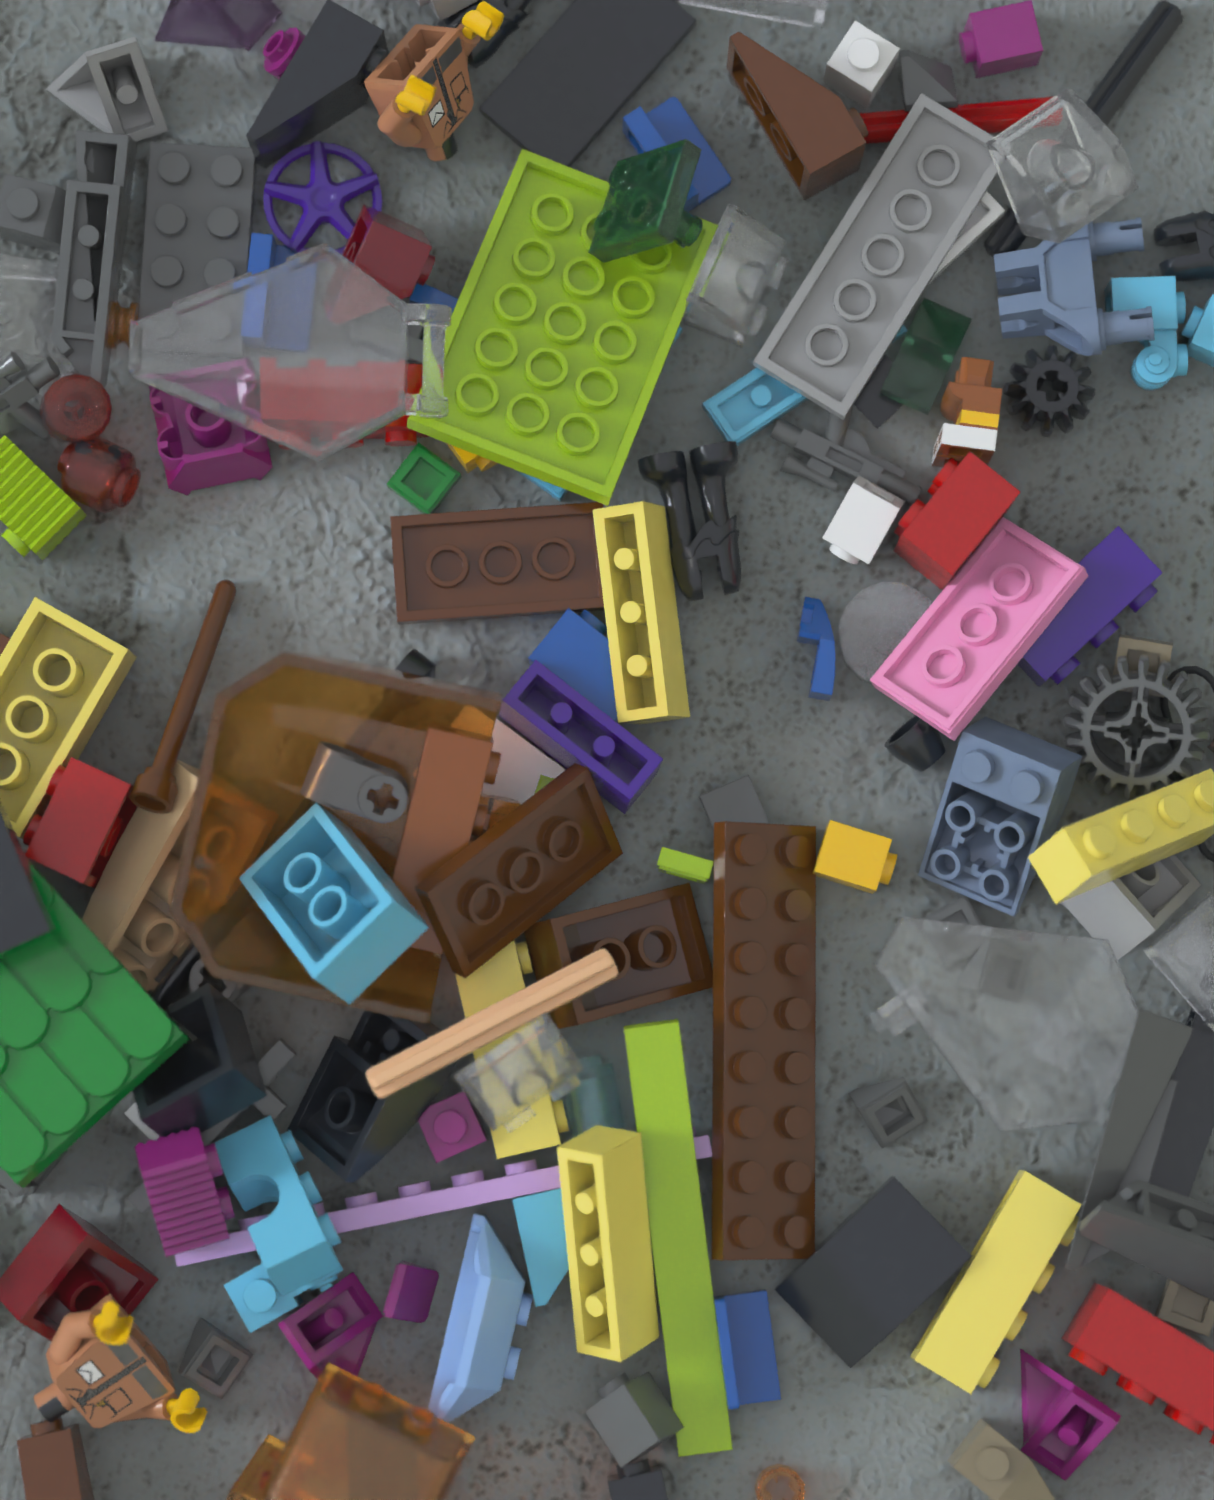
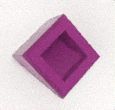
(411, 1292)

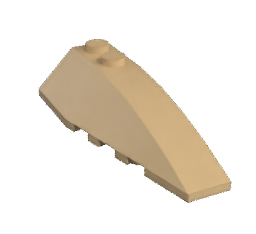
(138, 884)

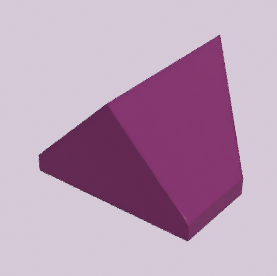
(334, 1327)
(1059, 1418)

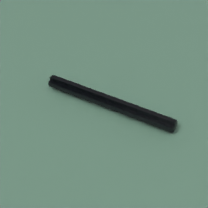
(1106, 98)

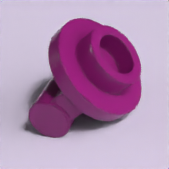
(280, 50)

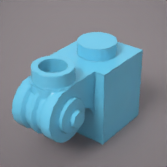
(1163, 356)
(261, 1302)

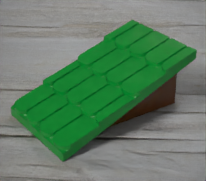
(70, 1038)

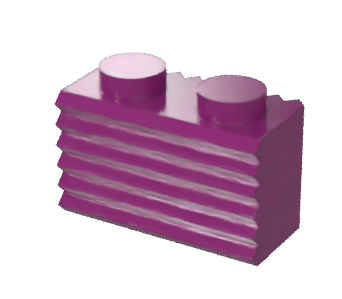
(182, 1191)

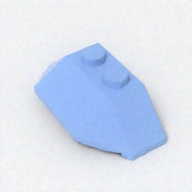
(480, 1325)

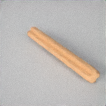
(491, 1023)

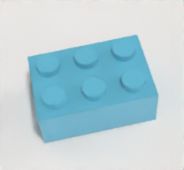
(333, 903)

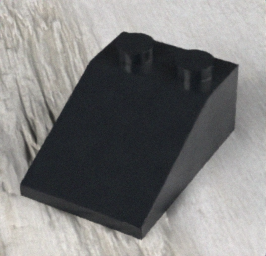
(319, 83)

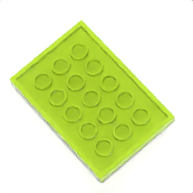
(552, 344)

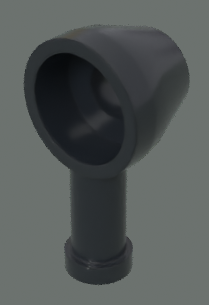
(916, 744)

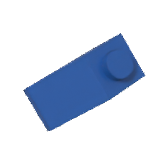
(580, 657)

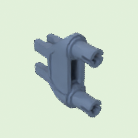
(1059, 292)

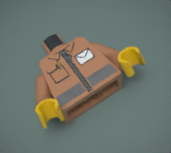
(426, 85)
(112, 1373)

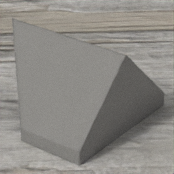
(113, 90)

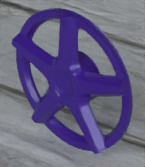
(321, 198)

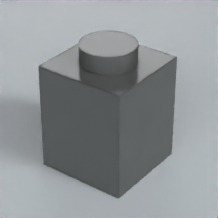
(633, 1417)

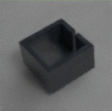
(205, 1076)

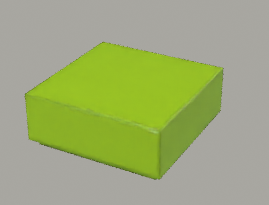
(684, 865)

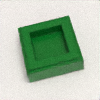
(423, 480)

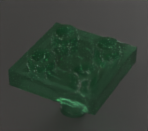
(648, 203)

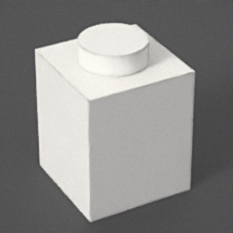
(861, 64)
(862, 521)

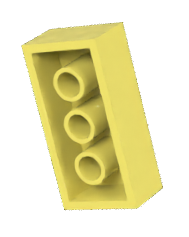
(52, 697)

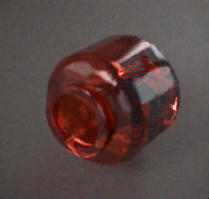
(88, 395)
(99, 474)

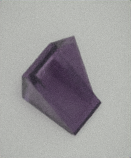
(217, 22)

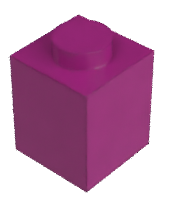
(1001, 39)
(452, 1126)

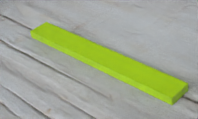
(678, 1236)

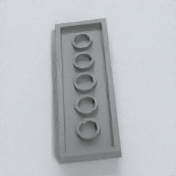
(880, 258)

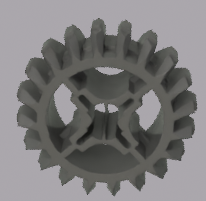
(1162, 730)

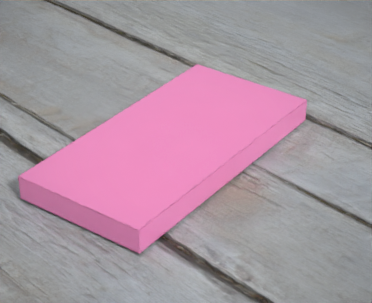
(979, 628)

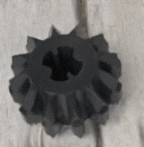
(1063, 380)

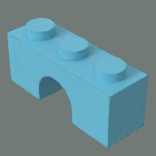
(293, 1238)

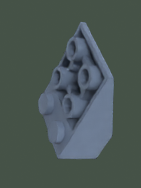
(996, 812)

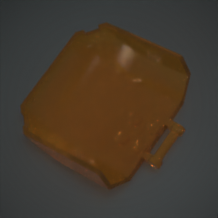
(251, 795)

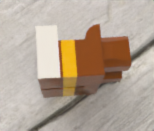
(974, 413)

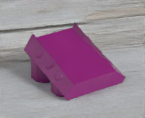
(204, 448)

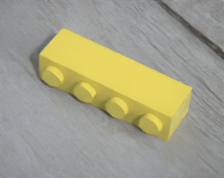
(641, 613)
(1127, 837)
(484, 987)
(608, 1242)
(996, 1282)

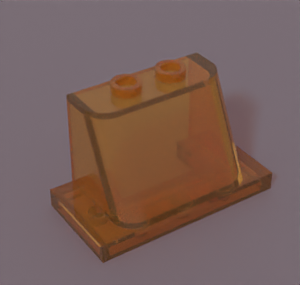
(357, 1446)

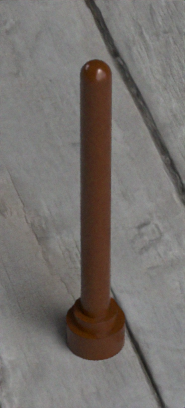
(156, 787)

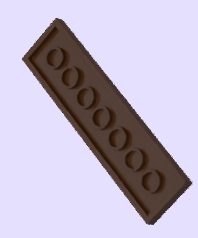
(763, 1041)

